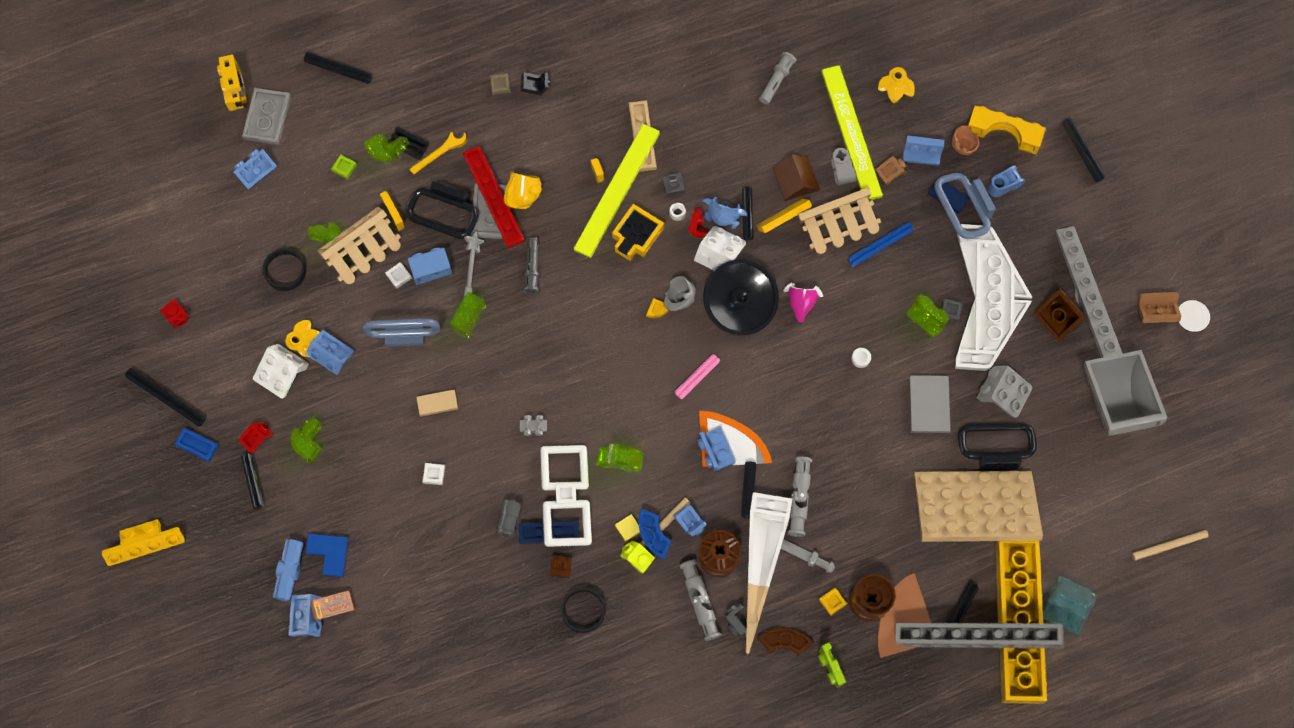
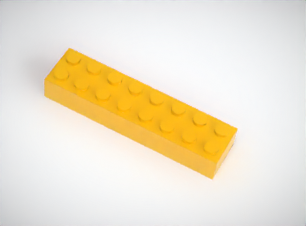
(1020, 603)

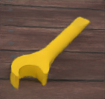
(449, 144)

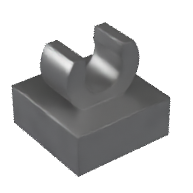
(673, 184)

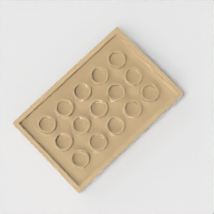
(977, 506)

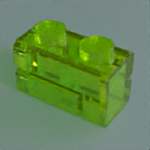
(467, 315)

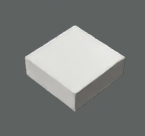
(398, 275)
(433, 474)

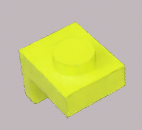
(637, 556)

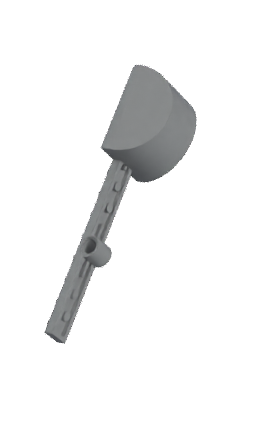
(1117, 381)

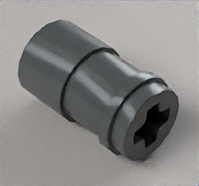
(508, 518)

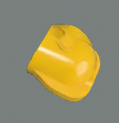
(522, 190)

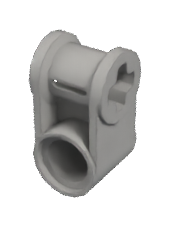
(843, 170)

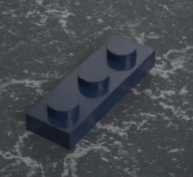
(534, 532)

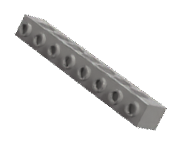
(979, 635)

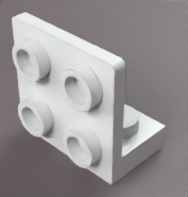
(279, 369)

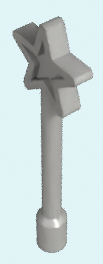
(473, 244)

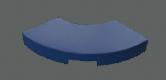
(651, 534)

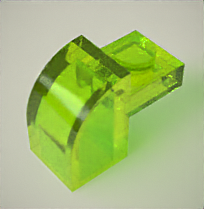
(382, 151)
(320, 233)
(303, 443)
(620, 457)

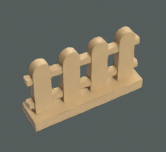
(847, 213)
(345, 240)

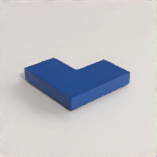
(334, 550)

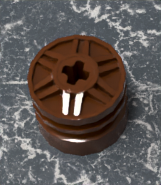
(721, 564)
(880, 590)

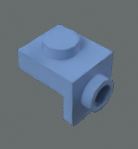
(689, 520)

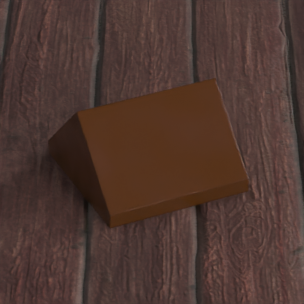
(795, 177)
(1060, 315)

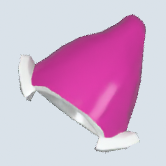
(802, 300)

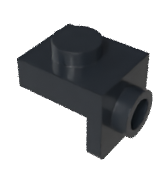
(534, 83)

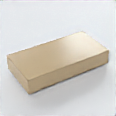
(437, 403)

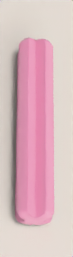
(697, 376)

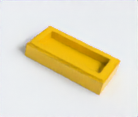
(392, 210)

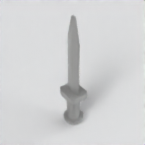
(811, 558)

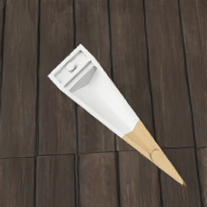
(767, 530)

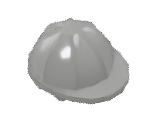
(680, 294)

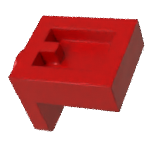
(696, 223)
(174, 314)
(255, 436)

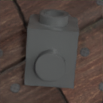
(735, 625)

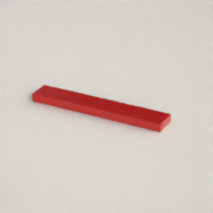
(493, 197)

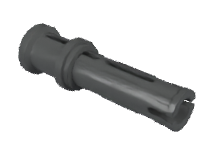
(531, 274)

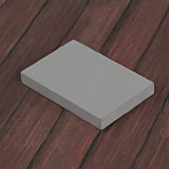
(266, 116)
(485, 224)
(929, 404)

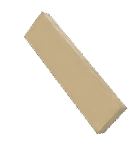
(639, 116)

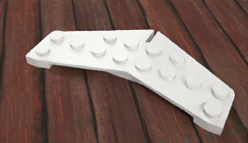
(994, 308)

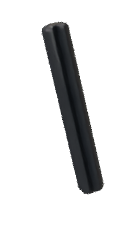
(337, 67)
(1083, 149)

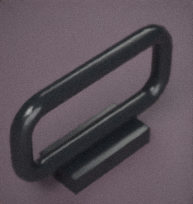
(447, 195)
(1002, 459)

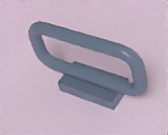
(977, 195)
(402, 332)

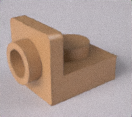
(891, 169)

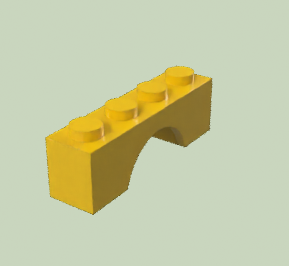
(1027, 134)

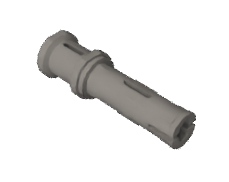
(780, 71)

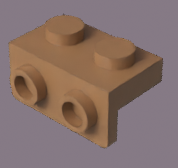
(1159, 307)

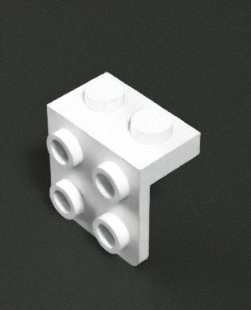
(718, 248)

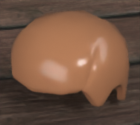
(965, 141)

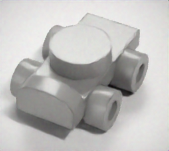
(535, 426)

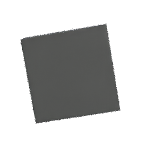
(952, 308)

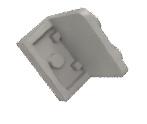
(1005, 389)

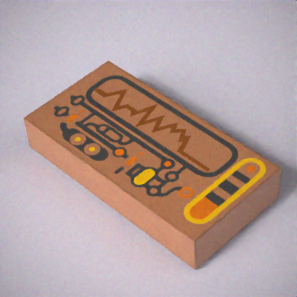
(331, 605)

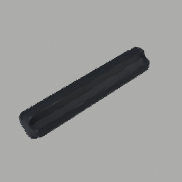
(747, 205)
(252, 481)
(748, 488)
(964, 603)

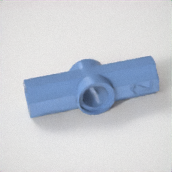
(288, 570)

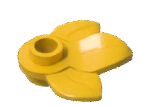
(897, 87)
(304, 334)

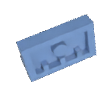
(923, 150)
(254, 169)
(329, 352)
(716, 449)
(302, 618)

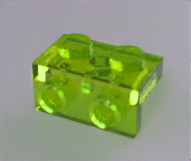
(928, 316)

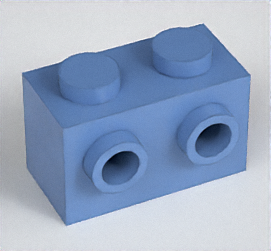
(429, 265)

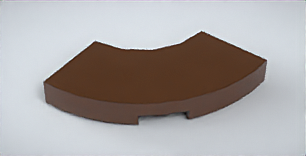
(785, 639)

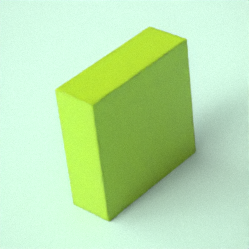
(344, 167)

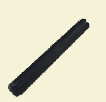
(165, 397)

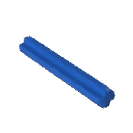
(880, 244)

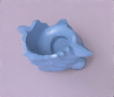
(722, 214)

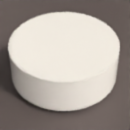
(861, 357)

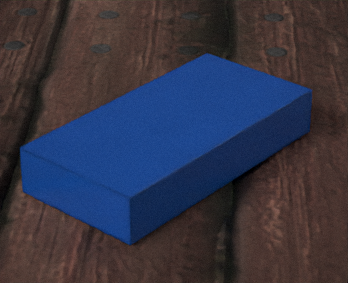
(196, 444)

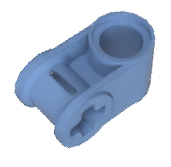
(1008, 181)

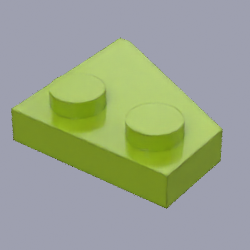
(826, 659)

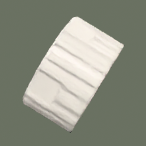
(677, 206)

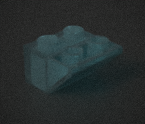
(1069, 605)

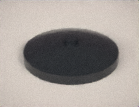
(741, 297)

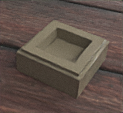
(500, 84)

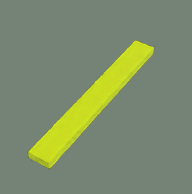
(616, 191)

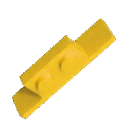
(142, 541)

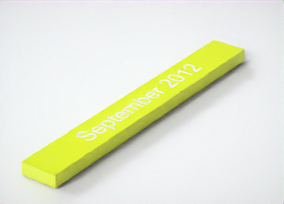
(851, 131)

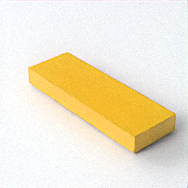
(784, 215)

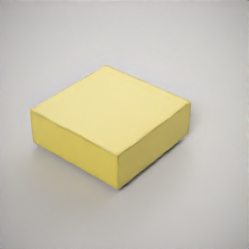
(628, 528)

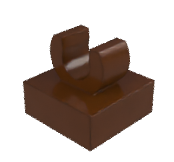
(560, 566)

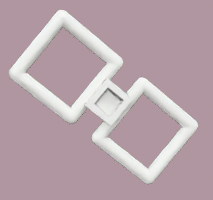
(565, 496)

